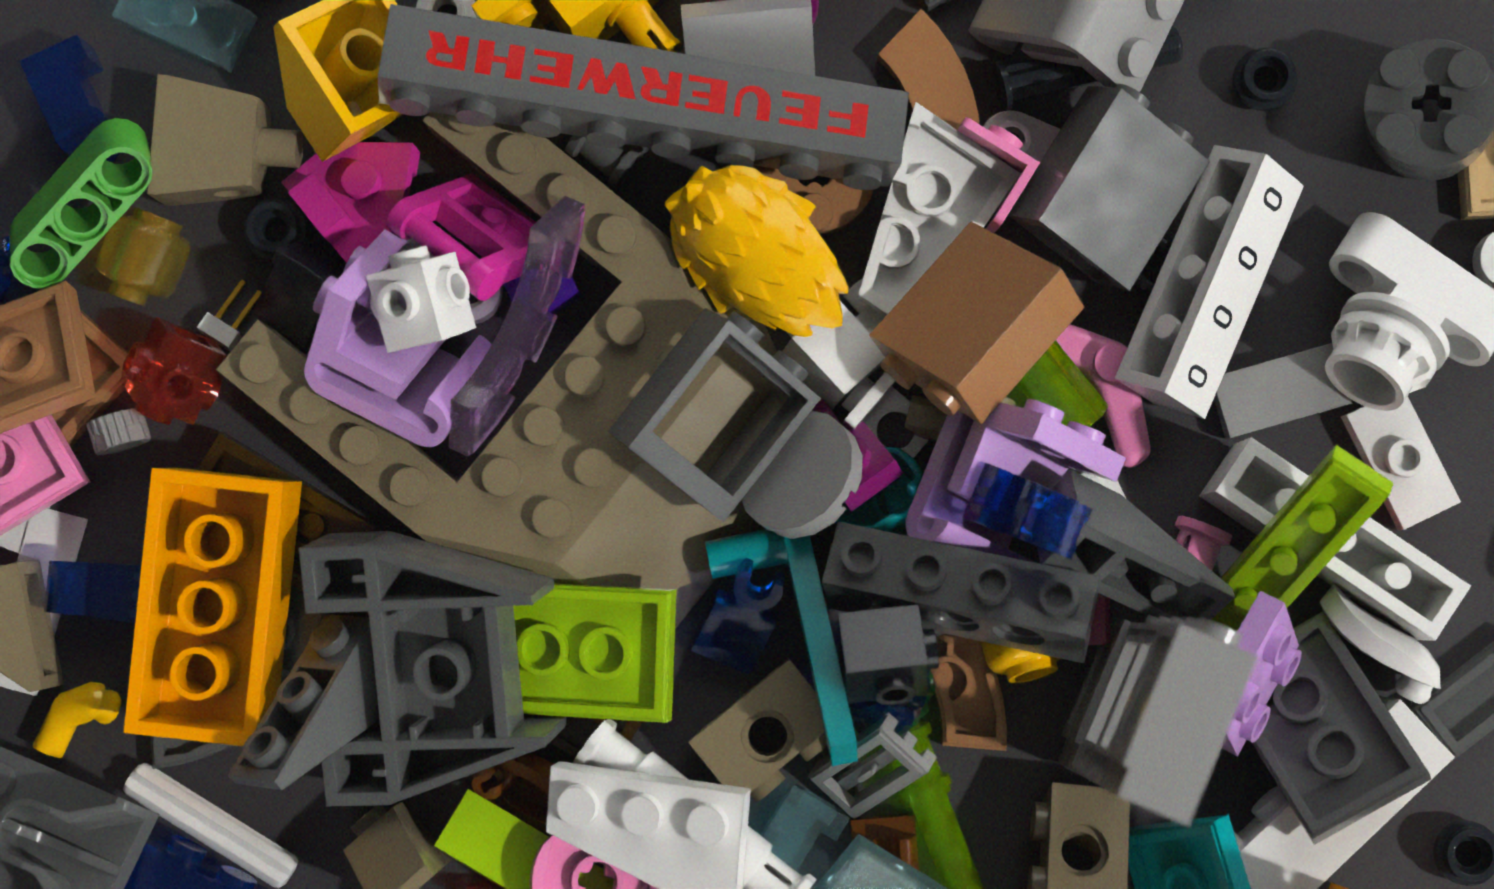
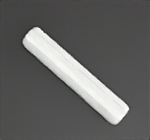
(210, 825)

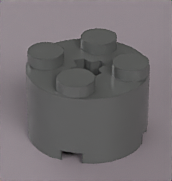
(1430, 71)

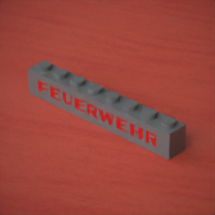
(641, 97)

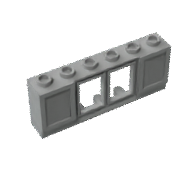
(1156, 710)

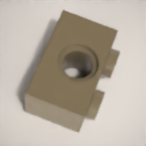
(726, 742)
(1084, 818)

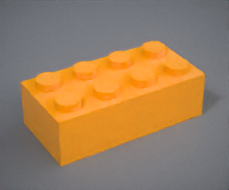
(211, 604)

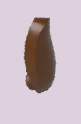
(518, 788)

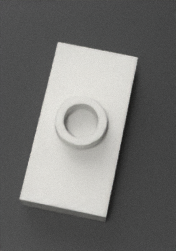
(1403, 453)

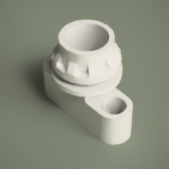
(1406, 314)

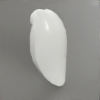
(1385, 644)

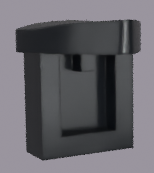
(294, 285)

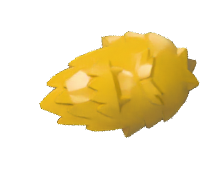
(756, 249)

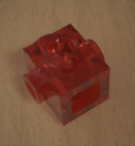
(173, 373)

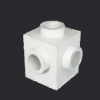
(420, 299)

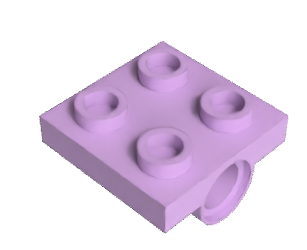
(1271, 637)

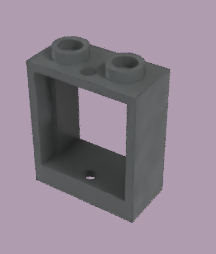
(754, 445)

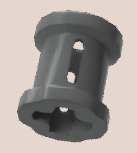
(614, 163)

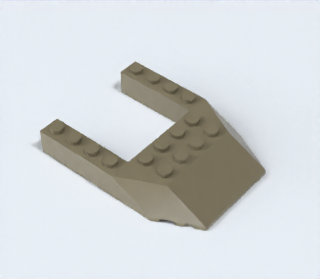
(553, 481)

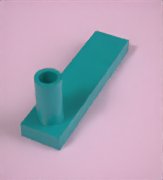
(771, 550)

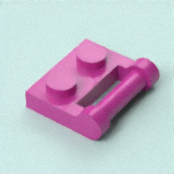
(476, 217)

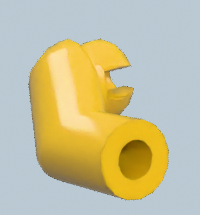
(74, 709)

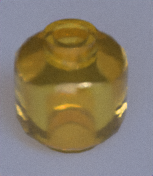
(143, 256)

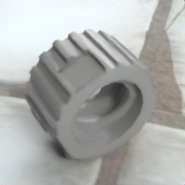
(118, 432)

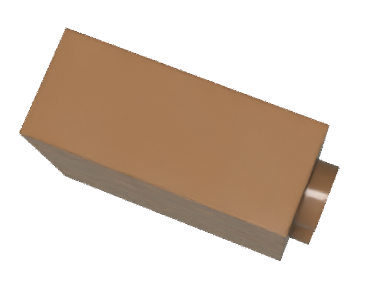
(975, 323)

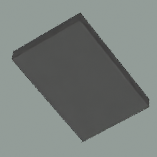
(1334, 738)

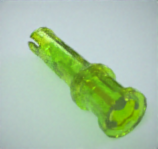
(938, 820)

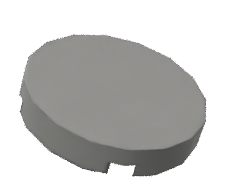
(807, 479)

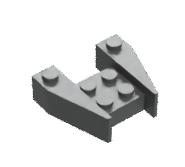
(439, 662)

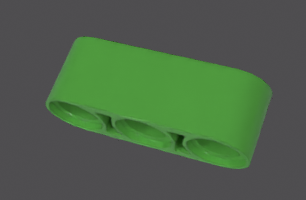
(77, 230)

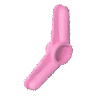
(1099, 362)

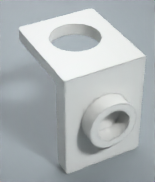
(873, 401)

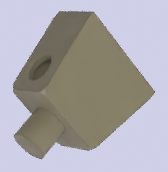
(214, 144)

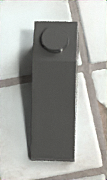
(1137, 558)

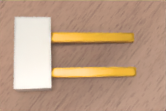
(221, 332)

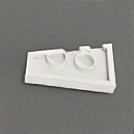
(931, 199)
(652, 825)

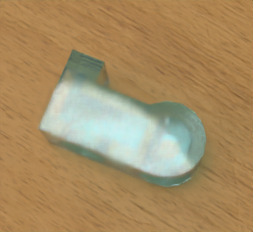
(799, 822)

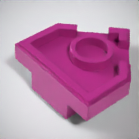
(354, 191)

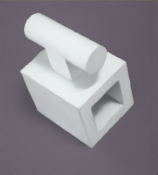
(841, 355)

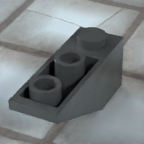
(316, 708)

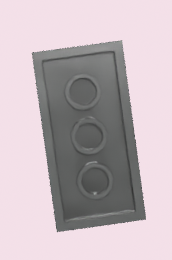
(65, 830)

